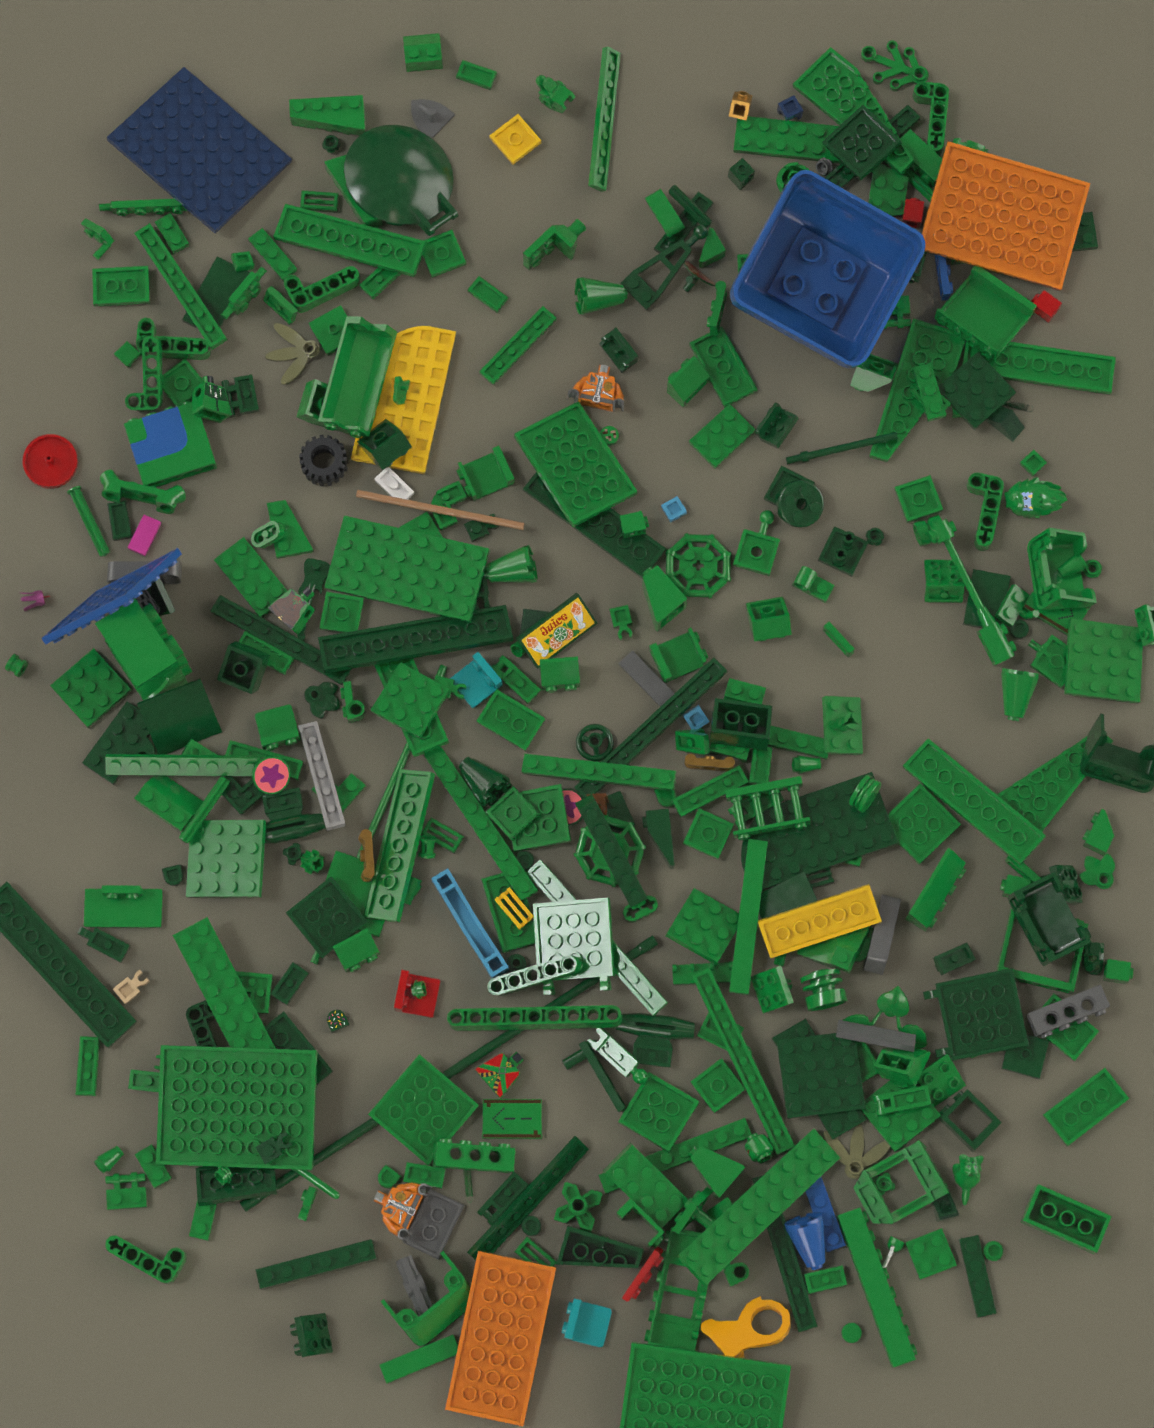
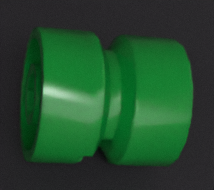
(920, 529)

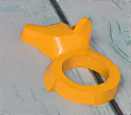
(736, 1336)

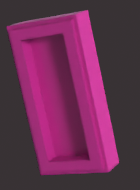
(144, 535)

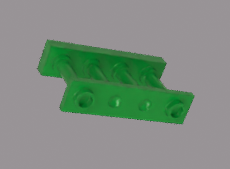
(773, 789)

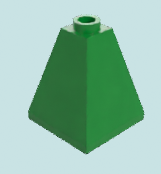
(715, 1170)

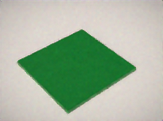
(347, 873)

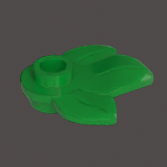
(1096, 869)

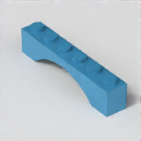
(469, 924)

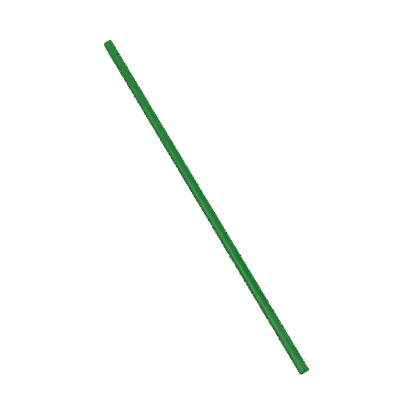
(387, 795)

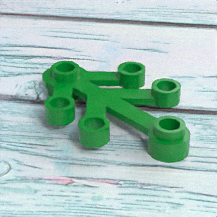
(897, 66)

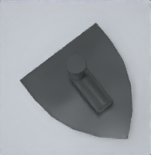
(430, 116)

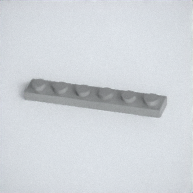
(321, 776)

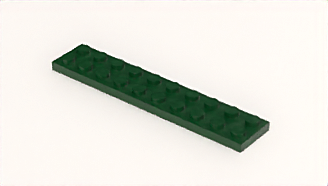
(414, 639)
(62, 968)

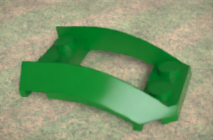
(924, 1170)

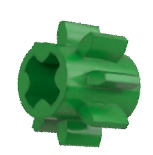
(312, 861)

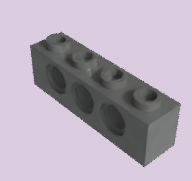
(1094, 995)

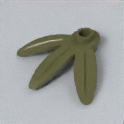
(300, 352)
(855, 1159)

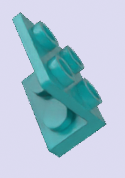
(479, 679)

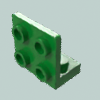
(943, 582)

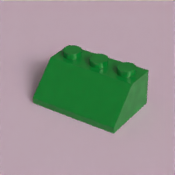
(168, 801)

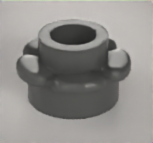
(821, 169)

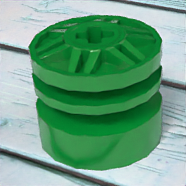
(823, 989)

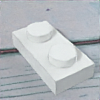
(393, 484)

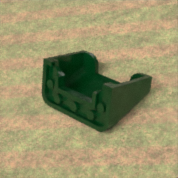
(1048, 919)

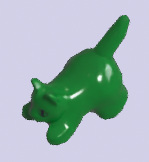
(967, 1174)

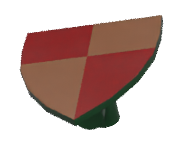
(696, 275)

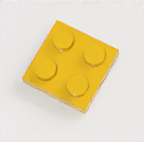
(515, 139)

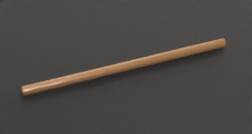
(439, 509)

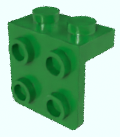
(277, 727)

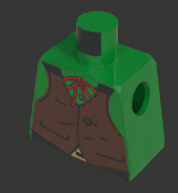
(294, 609)

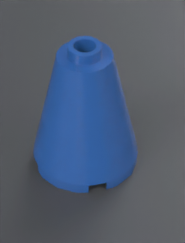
(808, 1238)

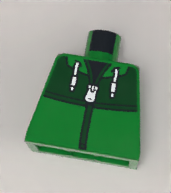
(210, 401)

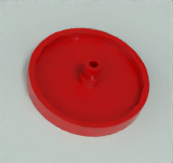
(50, 461)

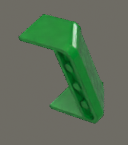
(441, 1314)

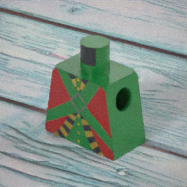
(500, 1072)

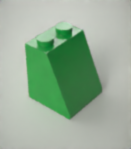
(662, 596)

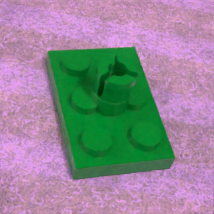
(842, 725)

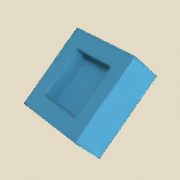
(673, 509)
(696, 717)

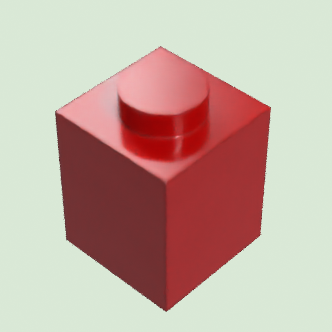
(913, 212)
(1046, 305)

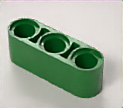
(664, 213)

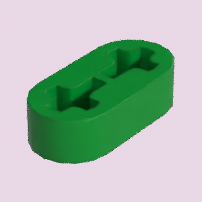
(642, 912)

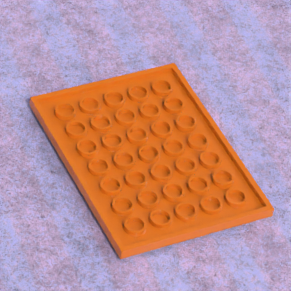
(1004, 215)

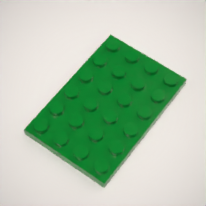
(575, 464)

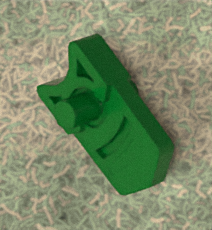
(400, 390)

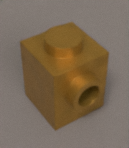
(740, 105)

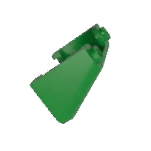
(1045, 555)

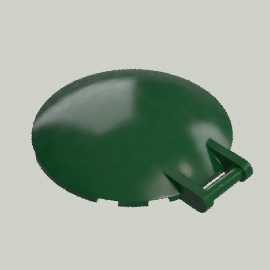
(400, 177)

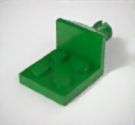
(557, 235)

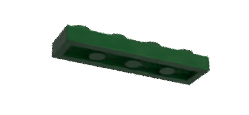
(689, 223)
(977, 1276)

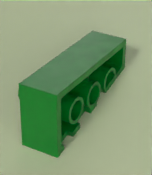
(336, 114)

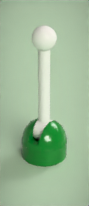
(893, 1245)

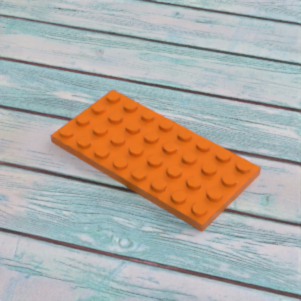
(500, 1338)

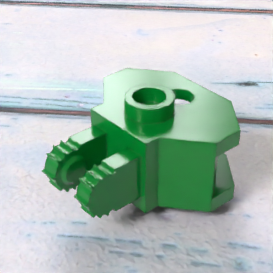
(553, 93)

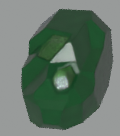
(1093, 957)

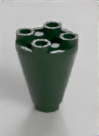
(484, 781)

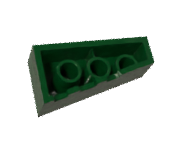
(592, 1249)

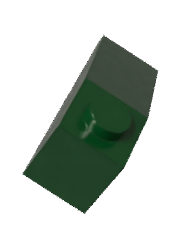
(659, 831)

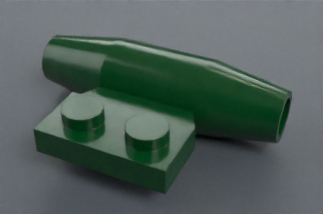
(286, 817)
(654, 1036)

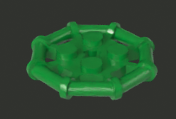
(701, 555)
(597, 856)

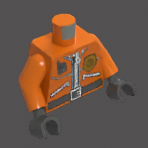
(598, 391)
(401, 1207)

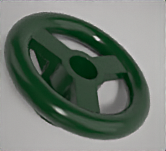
(600, 737)

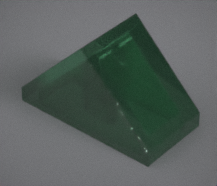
(1006, 423)
(530, 617)
(945, 1208)

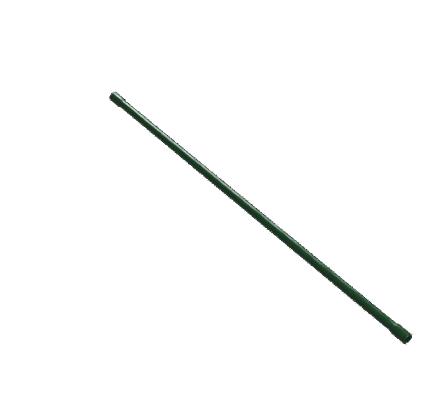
(640, 949)

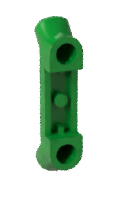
(164, 500)

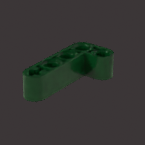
(201, 1023)

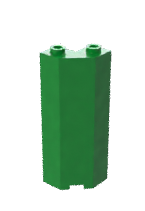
(357, 377)

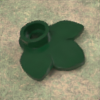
(325, 698)

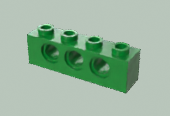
(505, 1154)

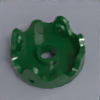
(787, 499)

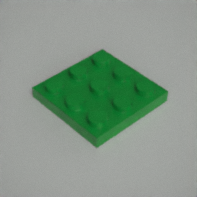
(90, 688)
(410, 700)
(921, 823)
(551, 825)
(704, 926)
(658, 1112)
(901, 1126)

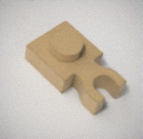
(129, 989)

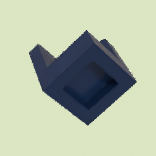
(790, 108)

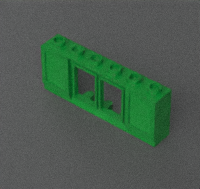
(669, 1329)

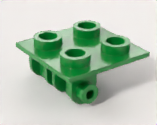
(941, 1079)

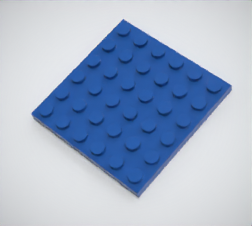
(112, 596)

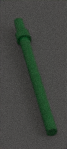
(805, 456)

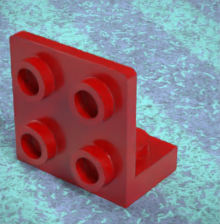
(410, 1004)

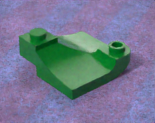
(838, 951)

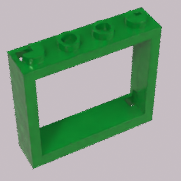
(1036, 980)

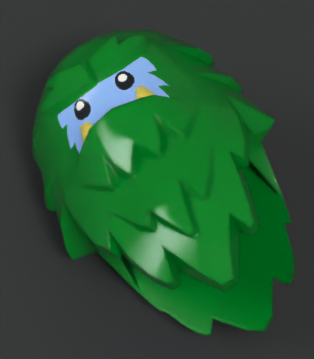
(1034, 498)

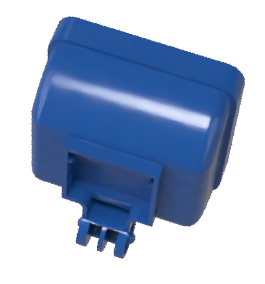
(827, 269)

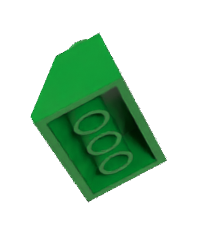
(936, 890)

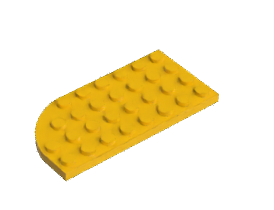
(424, 359)

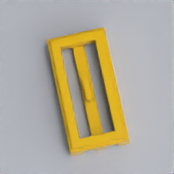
(519, 902)

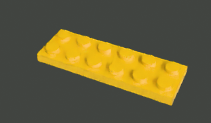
(819, 921)

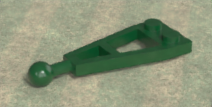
(640, 289)

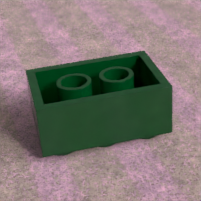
(740, 724)

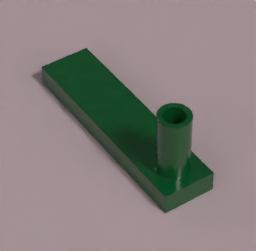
(587, 1052)

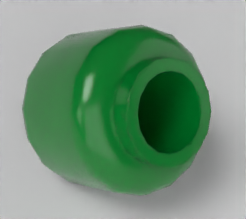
(759, 1148)

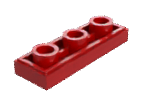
(644, 1275)

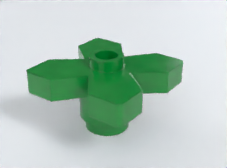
(583, 1216)

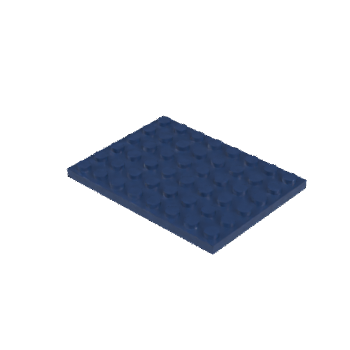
(199, 150)

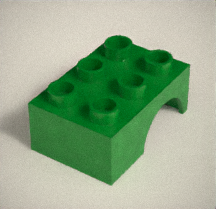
(144, 649)

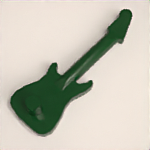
(315, 574)

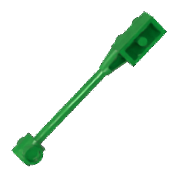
(993, 633)

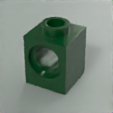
(741, 173)

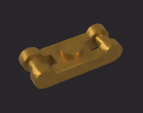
(709, 763)
(366, 855)

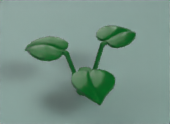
(893, 1004)

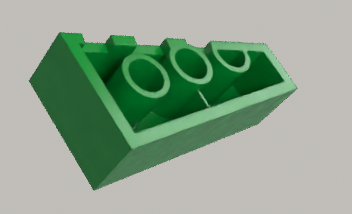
(335, 169)

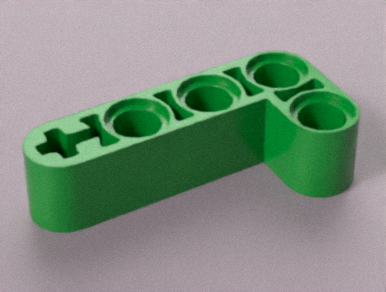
(935, 103)
(322, 285)
(174, 343)
(147, 374)
(986, 513)
(142, 1257)

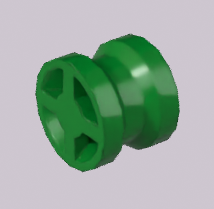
(16, 665)

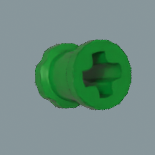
(427, 846)

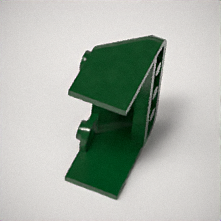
(1116, 763)

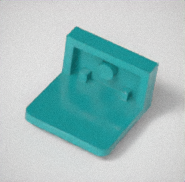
(587, 1323)

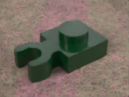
(478, 530)
(271, 1148)

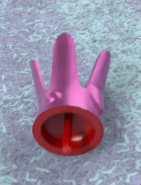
(38, 596)

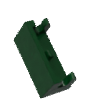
(618, 350)

